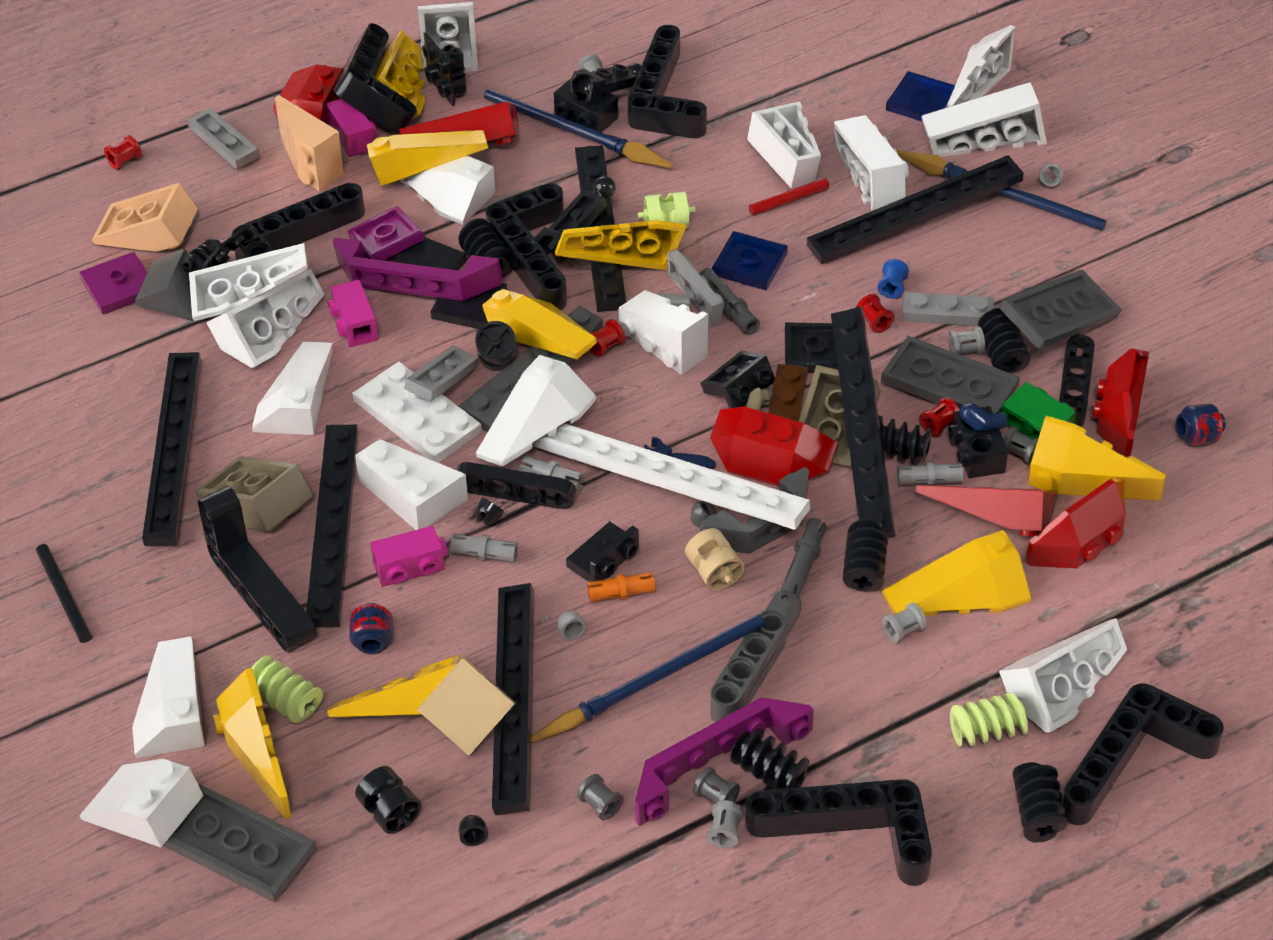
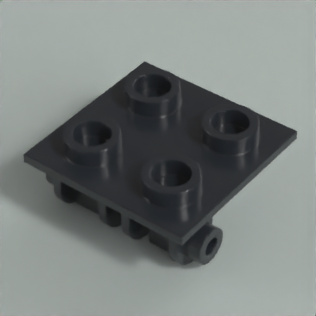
(444, 69)
(212, 252)

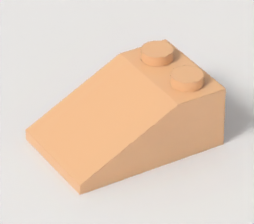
(310, 145)
(148, 220)

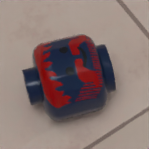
(1200, 424)
(371, 628)

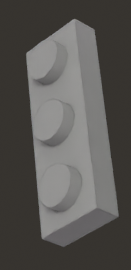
(223, 138)
(690, 282)
(945, 308)
(441, 373)

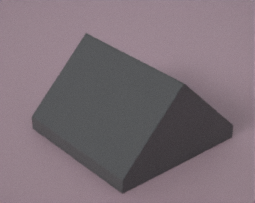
(167, 287)

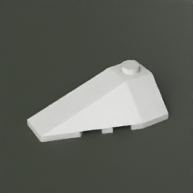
(984, 66)
(455, 187)
(236, 282)
(263, 324)
(297, 393)
(539, 403)
(1064, 674)
(170, 704)

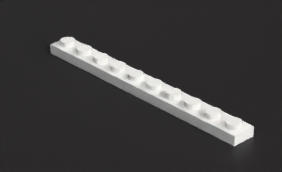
(677, 475)

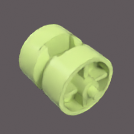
(670, 209)

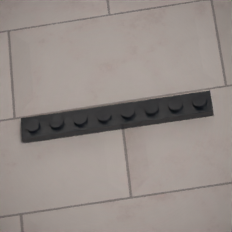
(914, 209)
(606, 276)
(862, 419)
(172, 450)
(332, 526)
(514, 678)

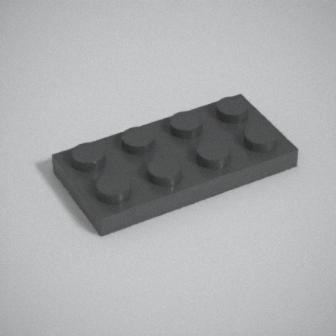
(1060, 309)
(940, 374)
(241, 845)

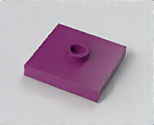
(386, 234)
(115, 282)

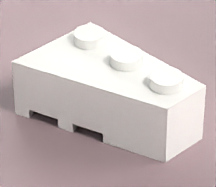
(785, 143)
(666, 330)
(410, 483)

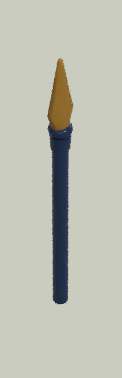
(633, 151)
(937, 166)
(600, 703)

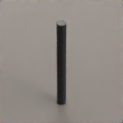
(63, 593)

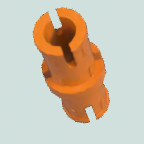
(621, 587)

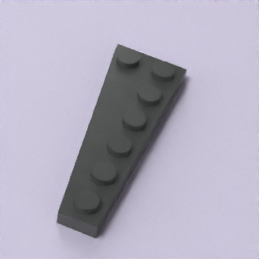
(491, 397)

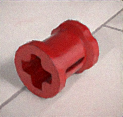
(122, 152)
(876, 313)
(607, 337)
(938, 416)

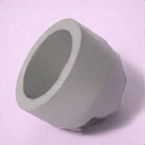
(1055, 169)
(575, 625)

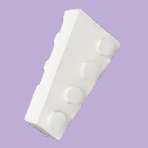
(986, 122)
(871, 161)

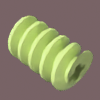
(286, 690)
(987, 718)

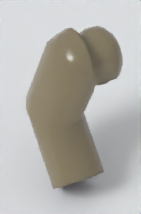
(758, 398)

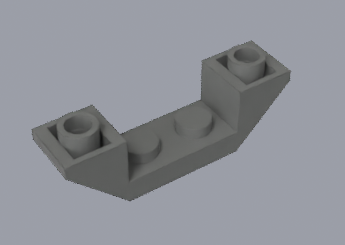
(757, 532)

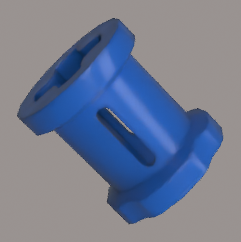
(894, 273)

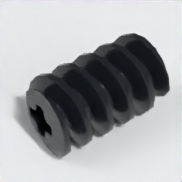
(480, 239)
(1004, 342)
(905, 442)
(865, 556)
(767, 762)
(1039, 801)

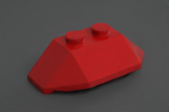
(312, 89)
(1121, 400)
(769, 445)
(1081, 529)

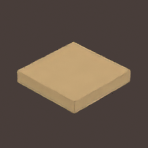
(466, 706)

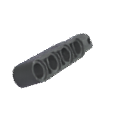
(754, 657)

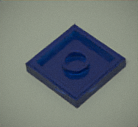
(919, 96)
(750, 260)

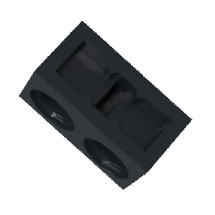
(978, 451)

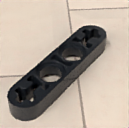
(1077, 381)
(558, 491)

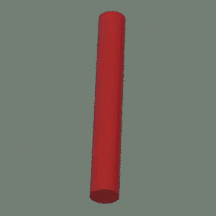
(788, 196)

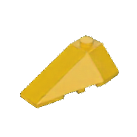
(401, 68)
(410, 154)
(629, 244)
(539, 324)
(1078, 464)
(975, 576)
(398, 695)
(249, 737)

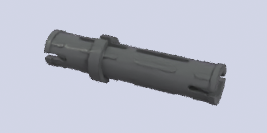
(745, 318)
(806, 552)

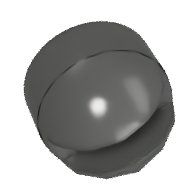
(698, 509)

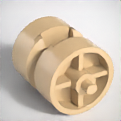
(714, 559)

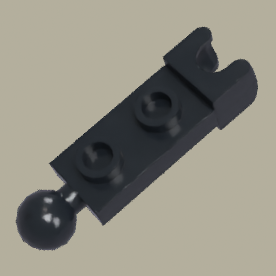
(603, 80)
(578, 214)

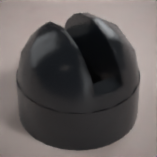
(489, 511)
(472, 830)

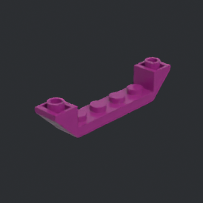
(477, 277)
(785, 719)

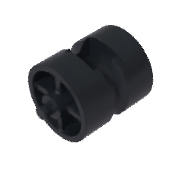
(496, 345)
(388, 800)

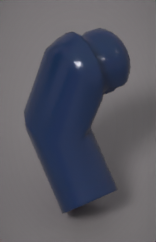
(980, 420)

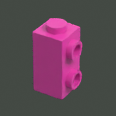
(352, 125)
(353, 313)
(408, 555)

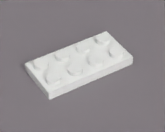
(427, 426)

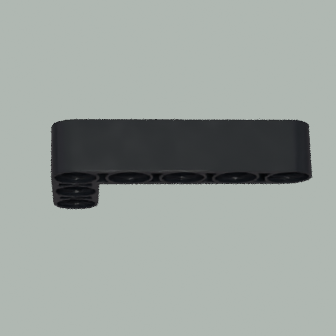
(367, 93)
(646, 102)
(513, 220)
(302, 221)
(249, 573)
(1140, 713)
(848, 815)

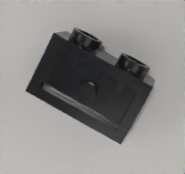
(739, 377)
(604, 552)

